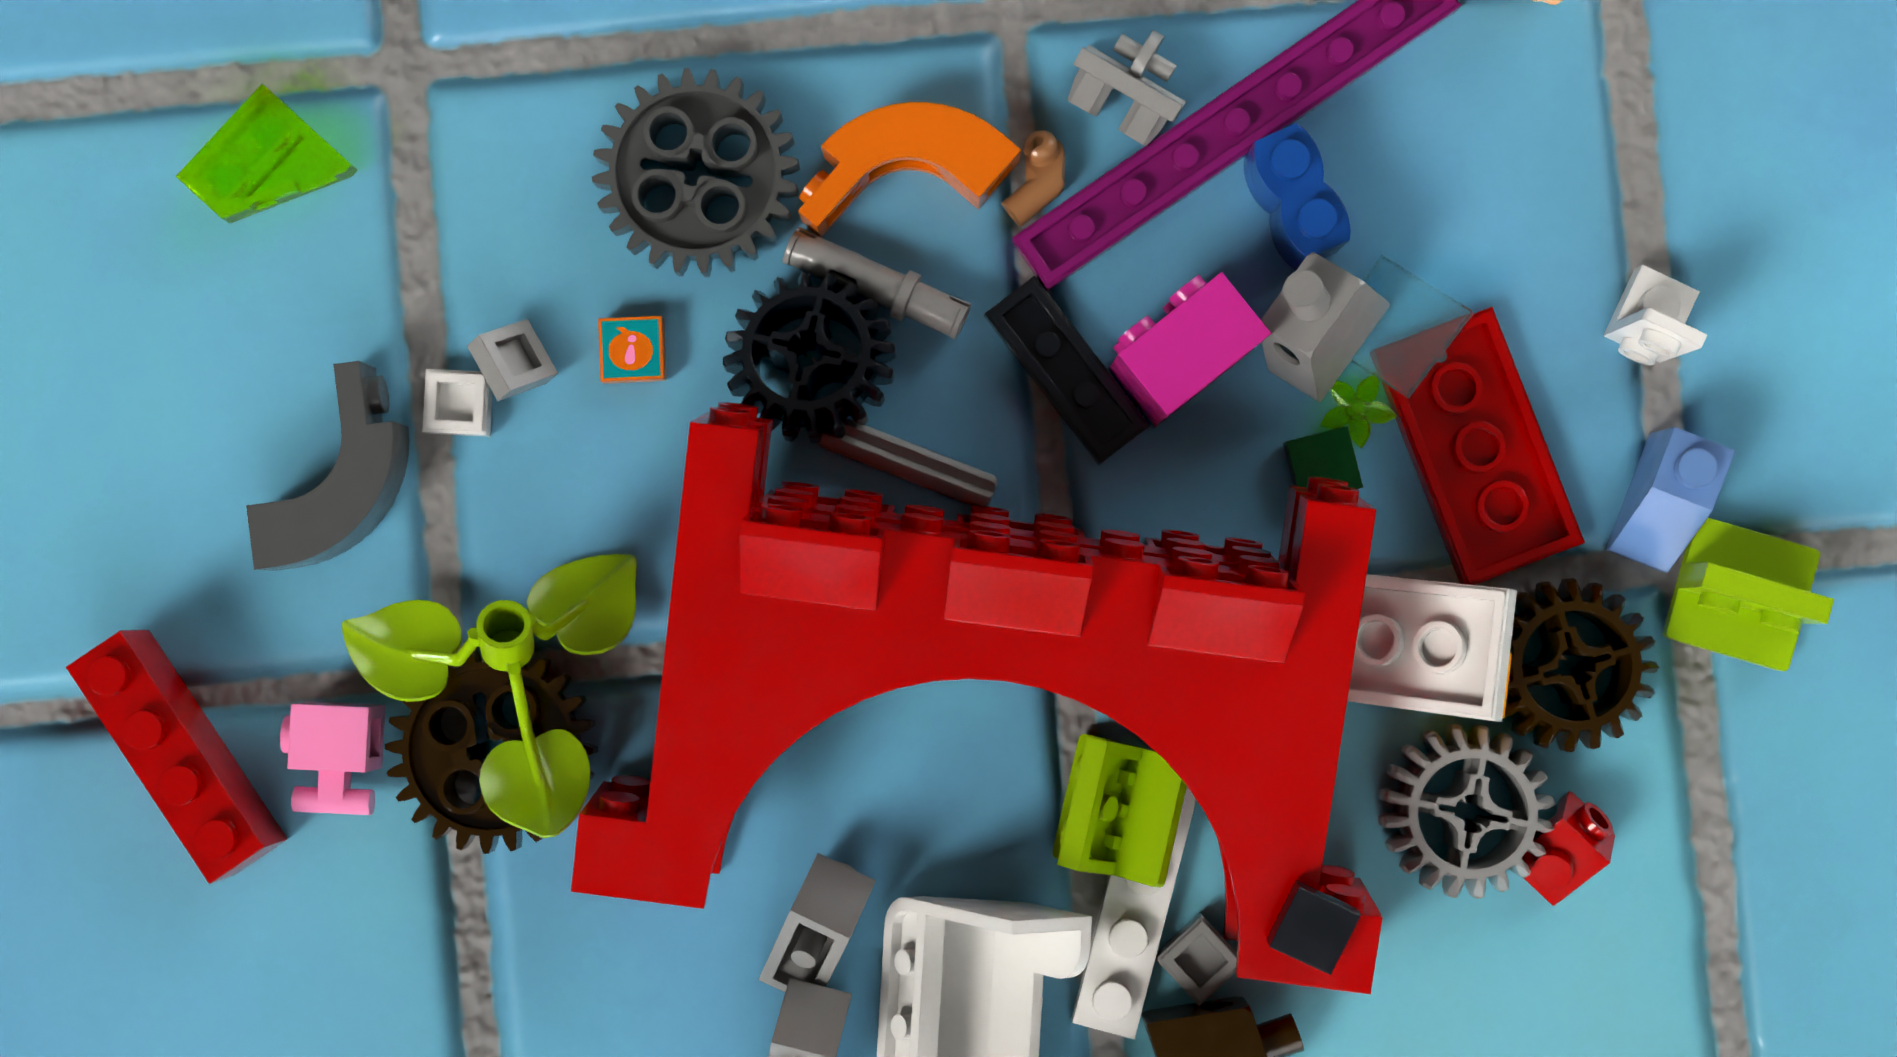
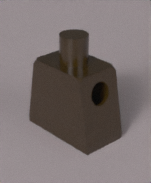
(1219, 1030)

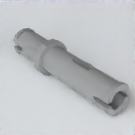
(889, 288)

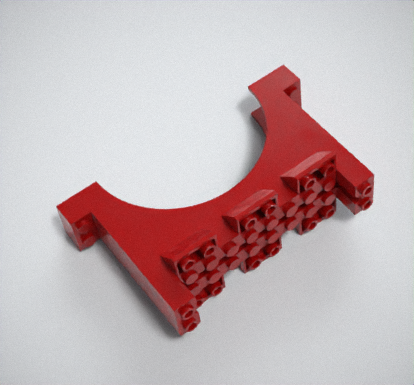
(827, 601)

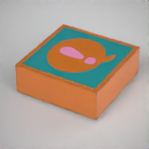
(632, 349)

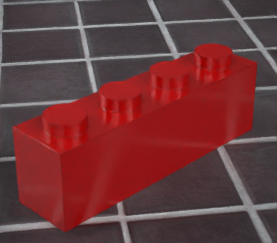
(176, 753)

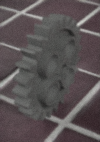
(709, 118)

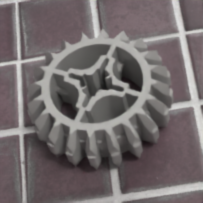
(1461, 838)

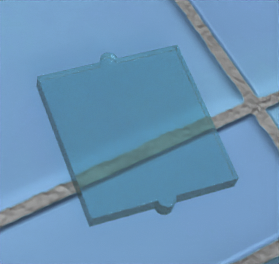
(1412, 329)

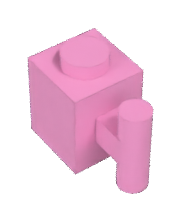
(335, 743)

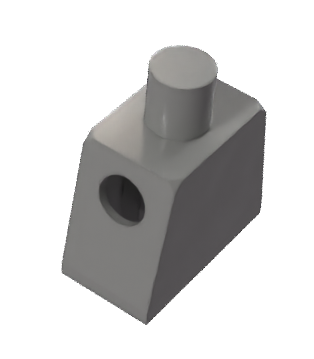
(1322, 322)

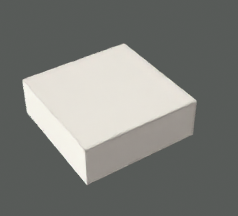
(457, 403)

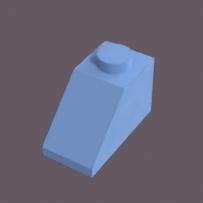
(1669, 497)

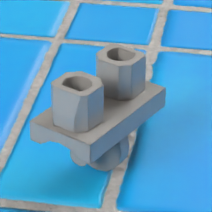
(1102, 74)

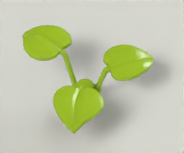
(411, 643)

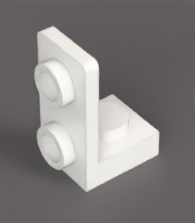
(1653, 318)

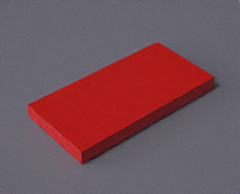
(1484, 458)

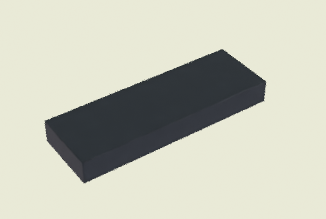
(1066, 370)

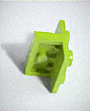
(1745, 595)
(1119, 812)

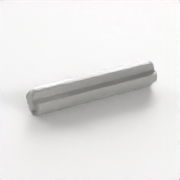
(911, 463)

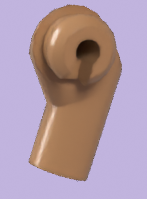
(1043, 177)

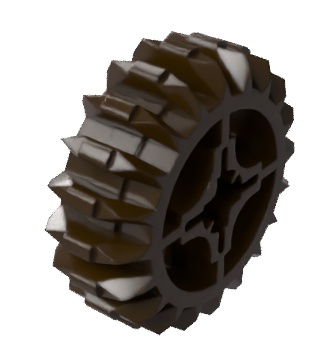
(1579, 690)

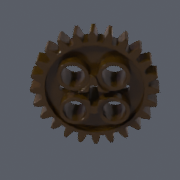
(434, 761)

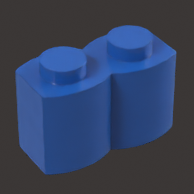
(1287, 182)

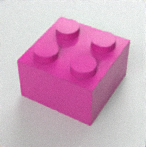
(1188, 349)

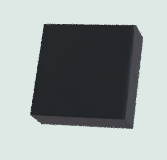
(1313, 927)

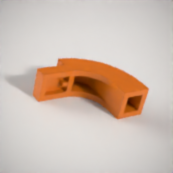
(907, 138)

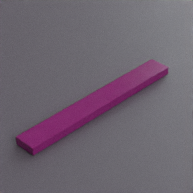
(1222, 133)

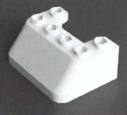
(971, 974)

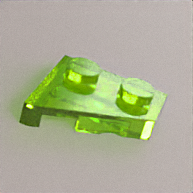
(262, 160)

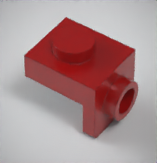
(1574, 849)

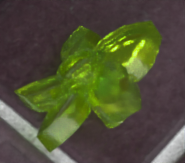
(1357, 409)

